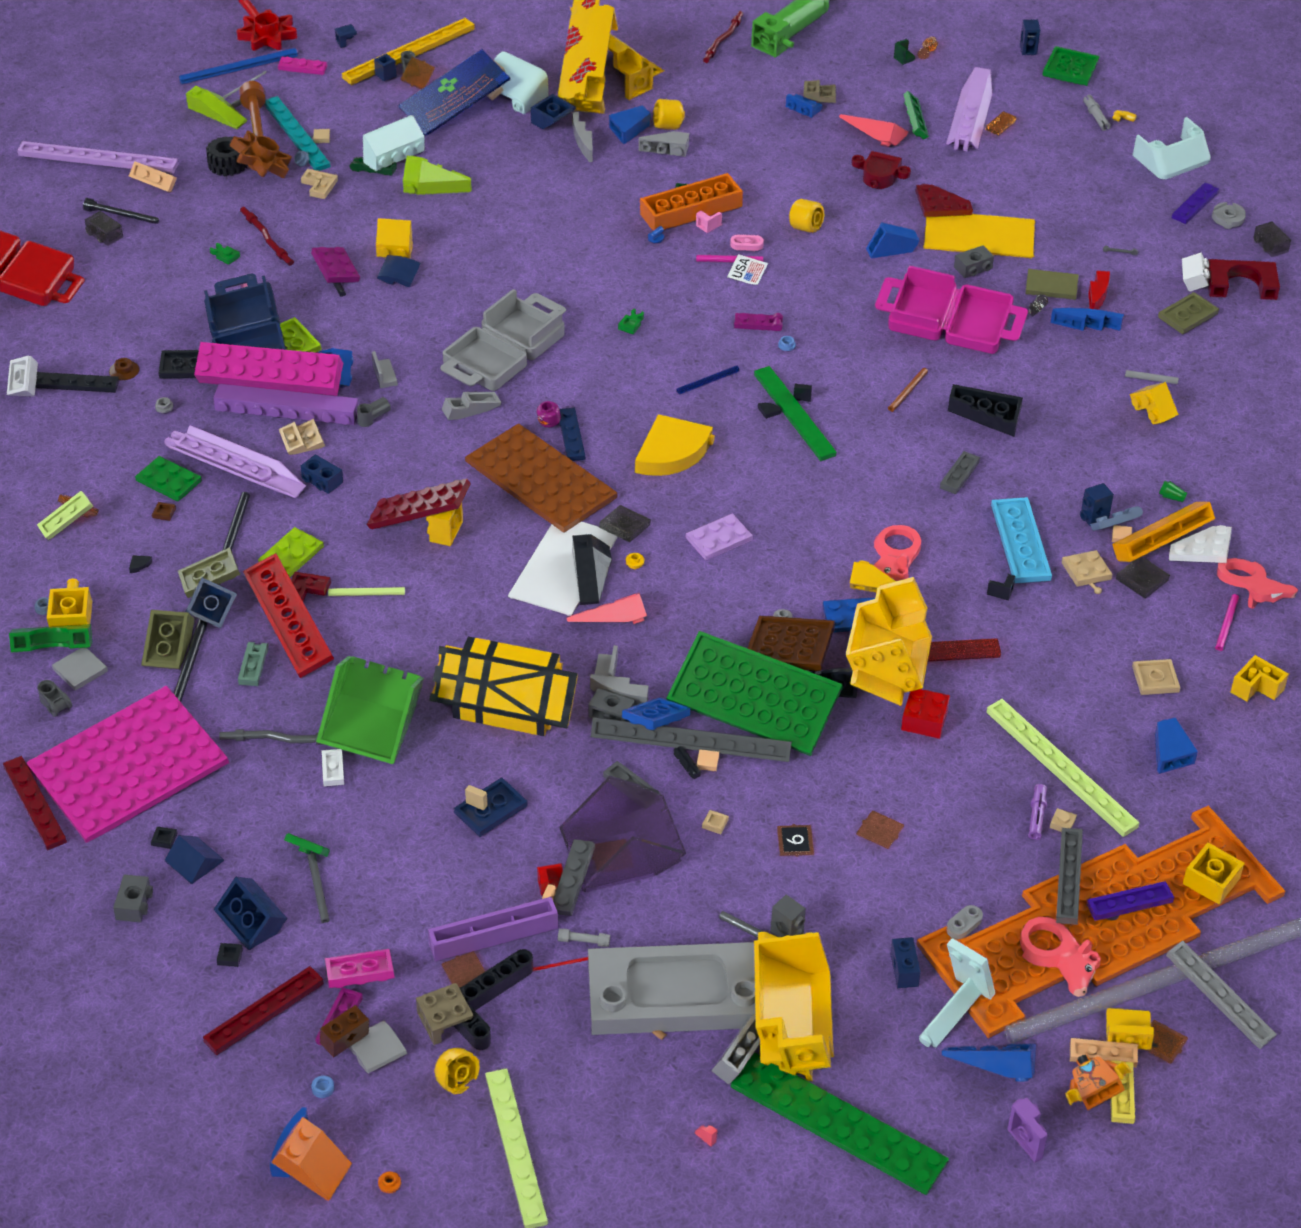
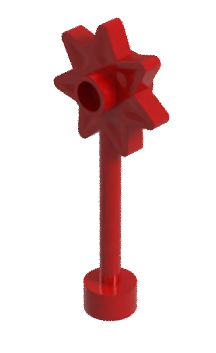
(265, 28)

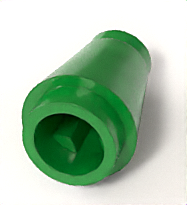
(1172, 491)

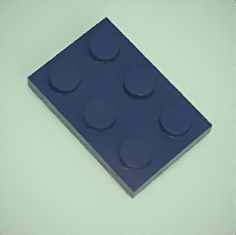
(502, 804)

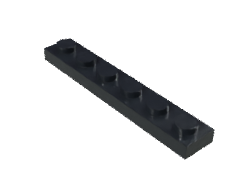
(77, 382)

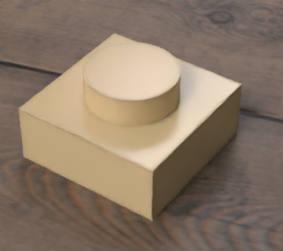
(1062, 819)

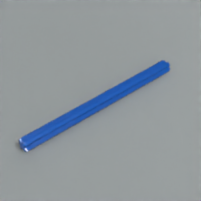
(237, 66)

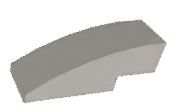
(470, 404)
(620, 686)

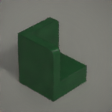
(902, 53)

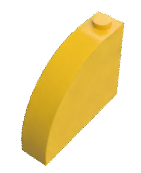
(672, 446)

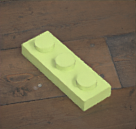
(65, 515)

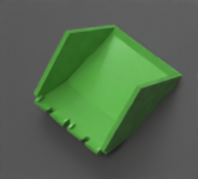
(369, 709)

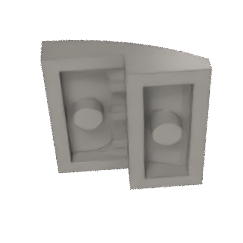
(378, 1047)

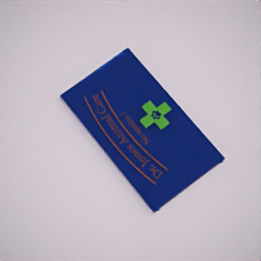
(454, 92)

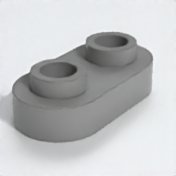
(966, 921)

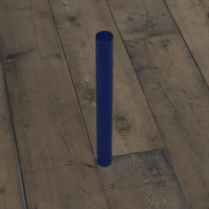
(707, 380)

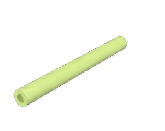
(366, 591)

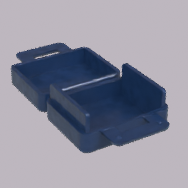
(244, 314)

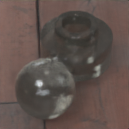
(1038, 304)

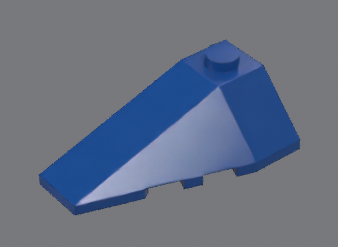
(1011, 1061)

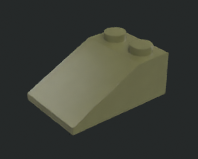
(167, 639)

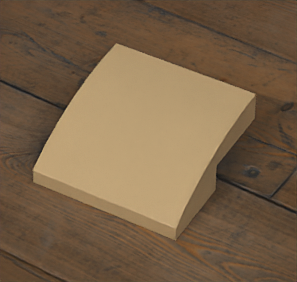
(302, 437)

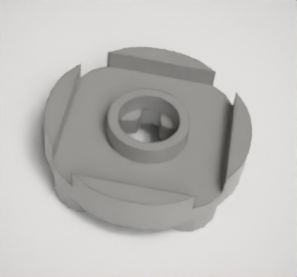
(1228, 215)

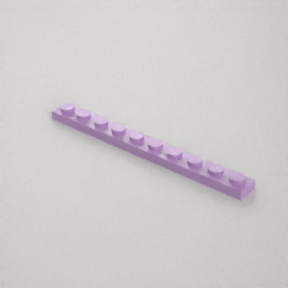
(95, 157)

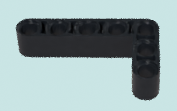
(478, 993)

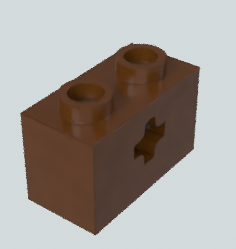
(344, 1031)

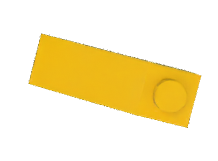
(867, 577)

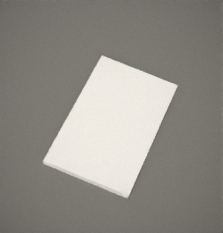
(550, 573)

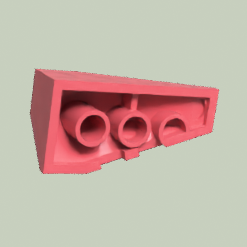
(882, 131)
(621, 610)

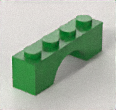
(55, 636)

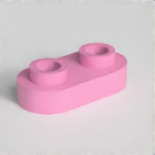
(747, 242)

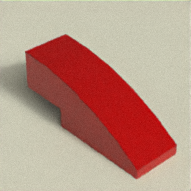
(1098, 289)

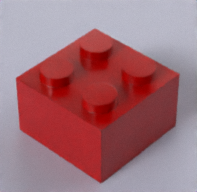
(925, 713)

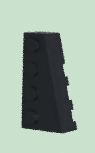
(986, 408)

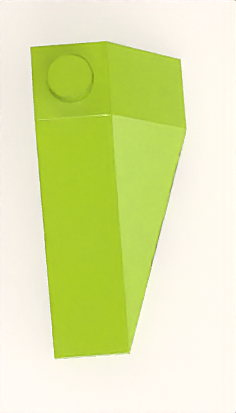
(214, 106)
(426, 178)

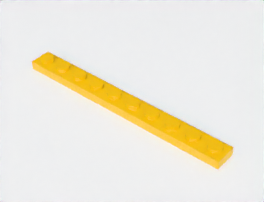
(417, 46)

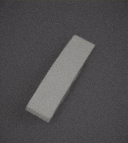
(582, 137)

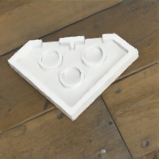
(1204, 546)

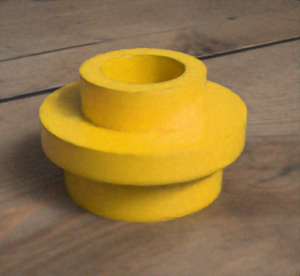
(634, 560)

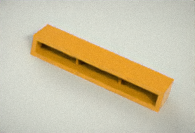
(1163, 531)

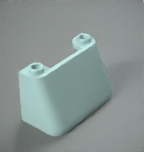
(527, 82)

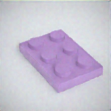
(719, 536)

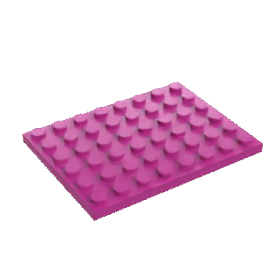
(127, 763)

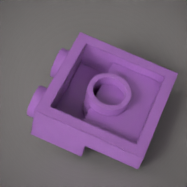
(1026, 1128)

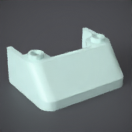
(1175, 158)

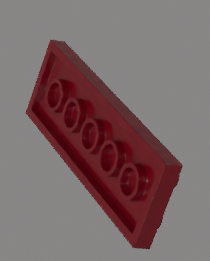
(419, 504)

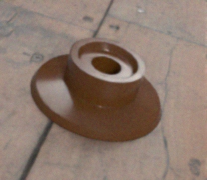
(124, 369)

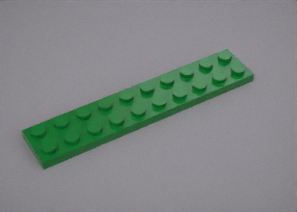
(841, 1124)

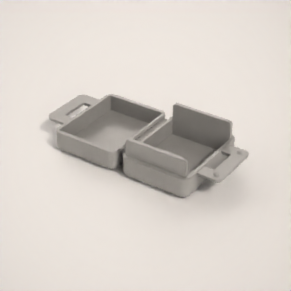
(508, 337)

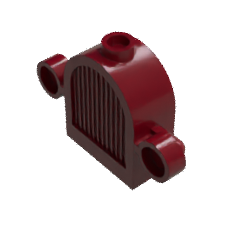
(880, 169)

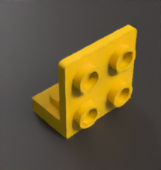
(1129, 1027)

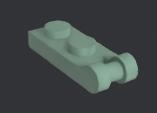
(253, 664)

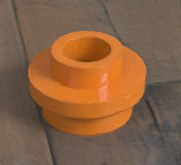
(389, 1187)

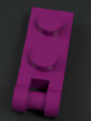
(758, 321)

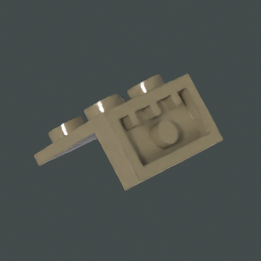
(442, 1010)

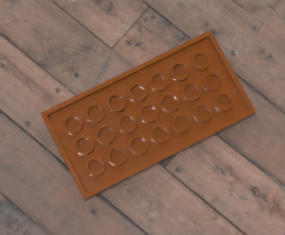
(541, 477)

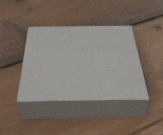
(79, 668)

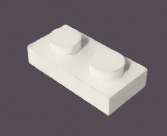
(332, 767)

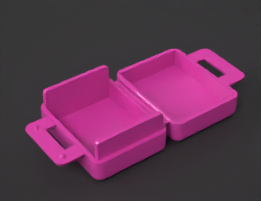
(932, 302)

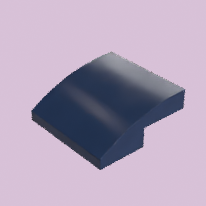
(399, 270)

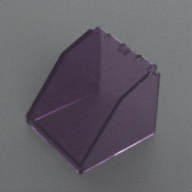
(628, 833)

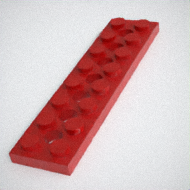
(299, 616)

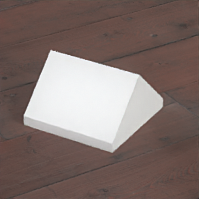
(22, 376)

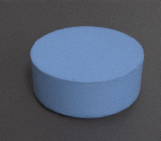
(322, 1086)

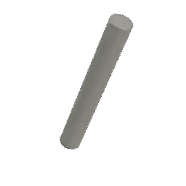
(1152, 377)

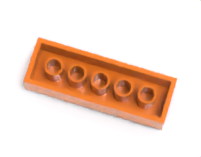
(682, 203)

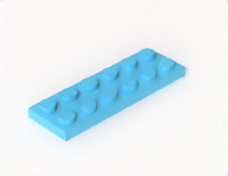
(1021, 540)

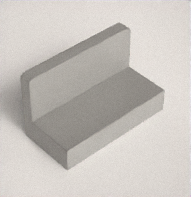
(384, 372)
(607, 664)

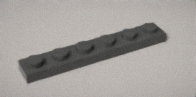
(1069, 876)

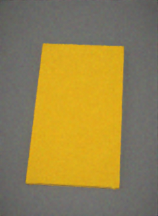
(998, 234)

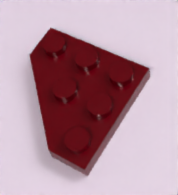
(940, 202)

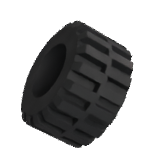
(223, 158)

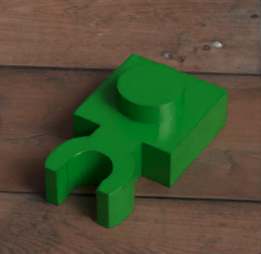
(225, 254)
(631, 323)

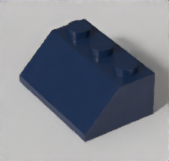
(249, 912)

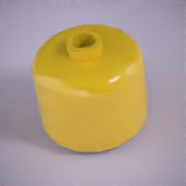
(668, 114)
(806, 215)

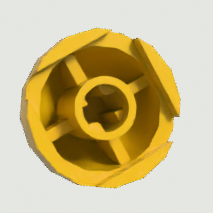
(454, 1067)

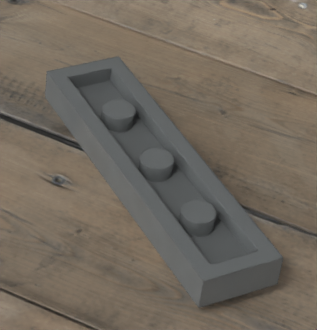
(573, 876)

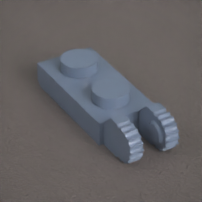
(1118, 517)

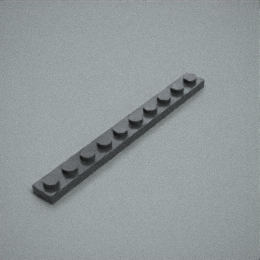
(692, 739)

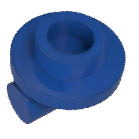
(656, 235)

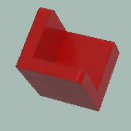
(549, 875)

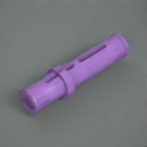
(1038, 806)

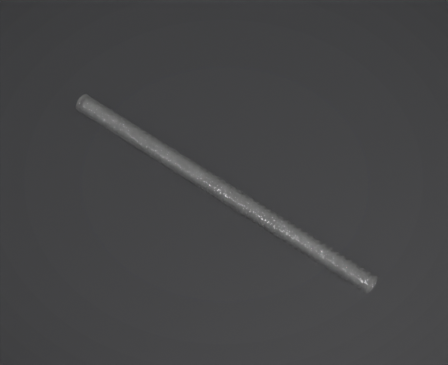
(1151, 982)

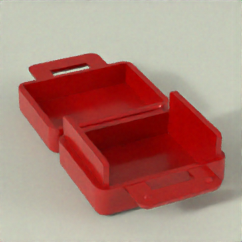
(35, 271)

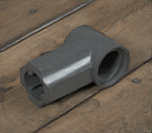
(368, 412)

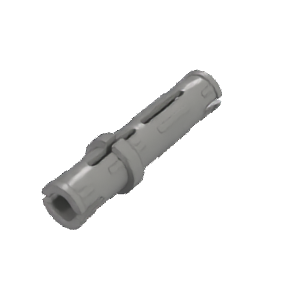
(1094, 109)

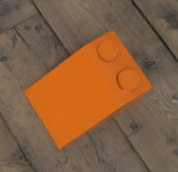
(312, 1159)

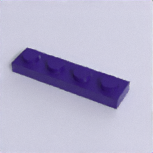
(1195, 203)
(1130, 900)

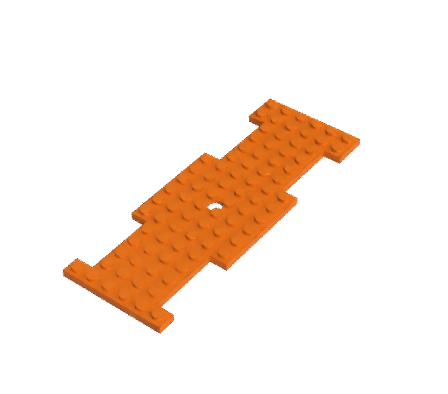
(1119, 942)

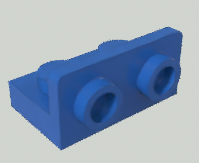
(802, 105)

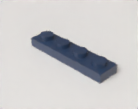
(571, 434)

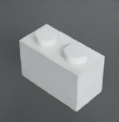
(1195, 272)

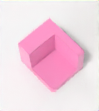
(708, 223)

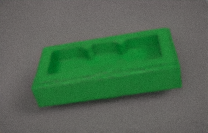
(306, 846)

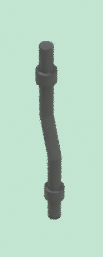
(240, 735)

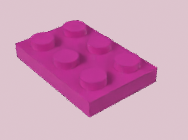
(359, 968)

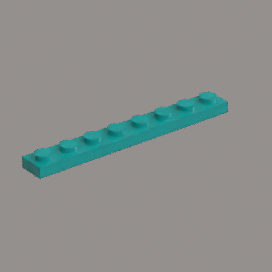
(296, 133)

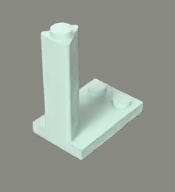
(976, 977)

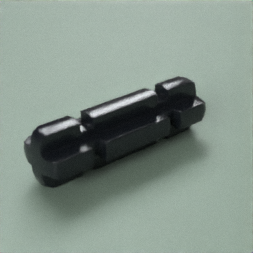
(687, 762)

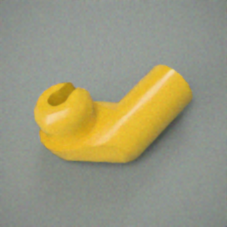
(1118, 114)

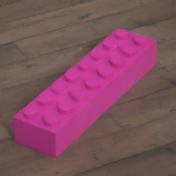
(269, 368)

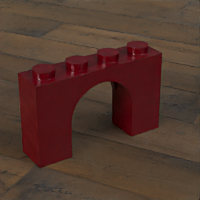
(1260, 272)

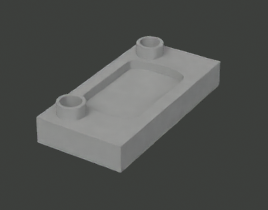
(671, 988)

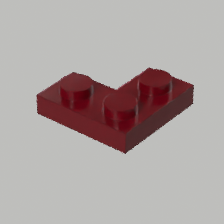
(310, 583)

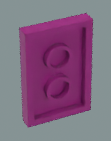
(335, 265)

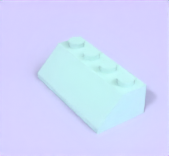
(392, 143)

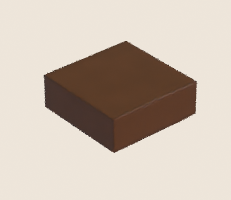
(164, 511)

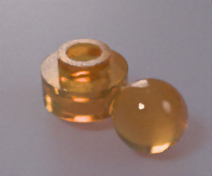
(928, 44)

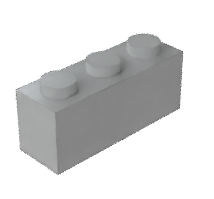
(738, 1052)

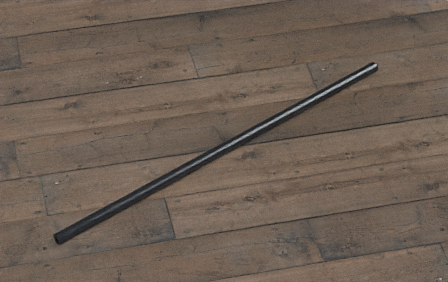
(201, 625)

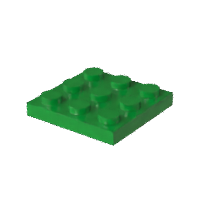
(1070, 65)

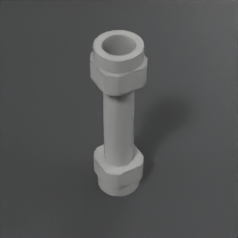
(565, 935)

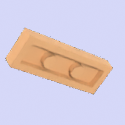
(152, 176)
(1106, 1050)

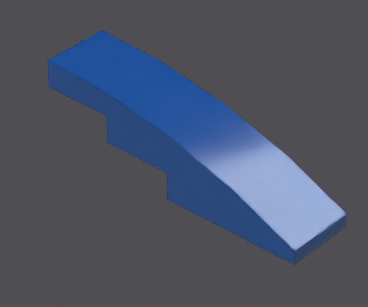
(1082, 317)

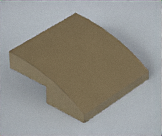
(819, 93)

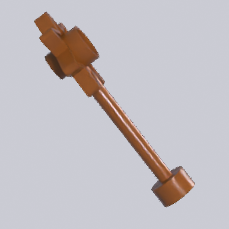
(254, 148)

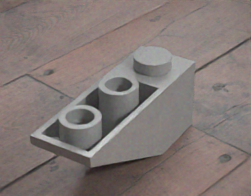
(665, 143)

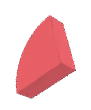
(707, 1134)

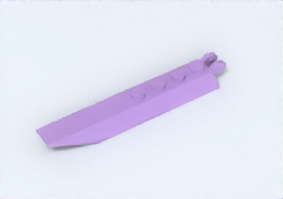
(971, 110)
(236, 460)

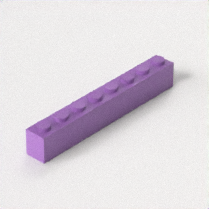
(286, 404)

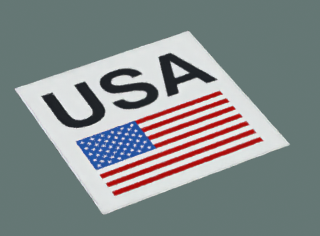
(747, 270)

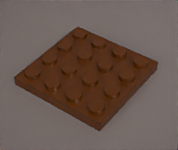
(793, 640)

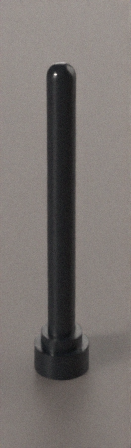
(92, 205)

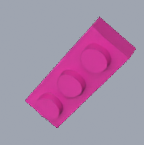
(302, 65)

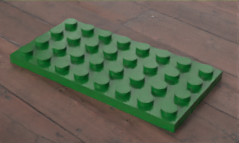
(755, 692)

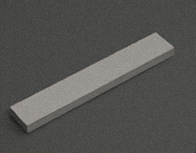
(1221, 994)

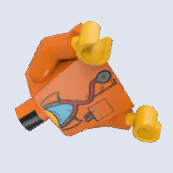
(1096, 1081)

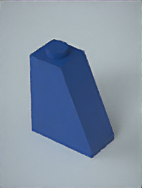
(629, 123)
(891, 241)
(1173, 746)

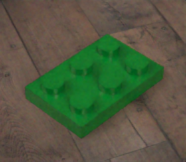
(168, 478)

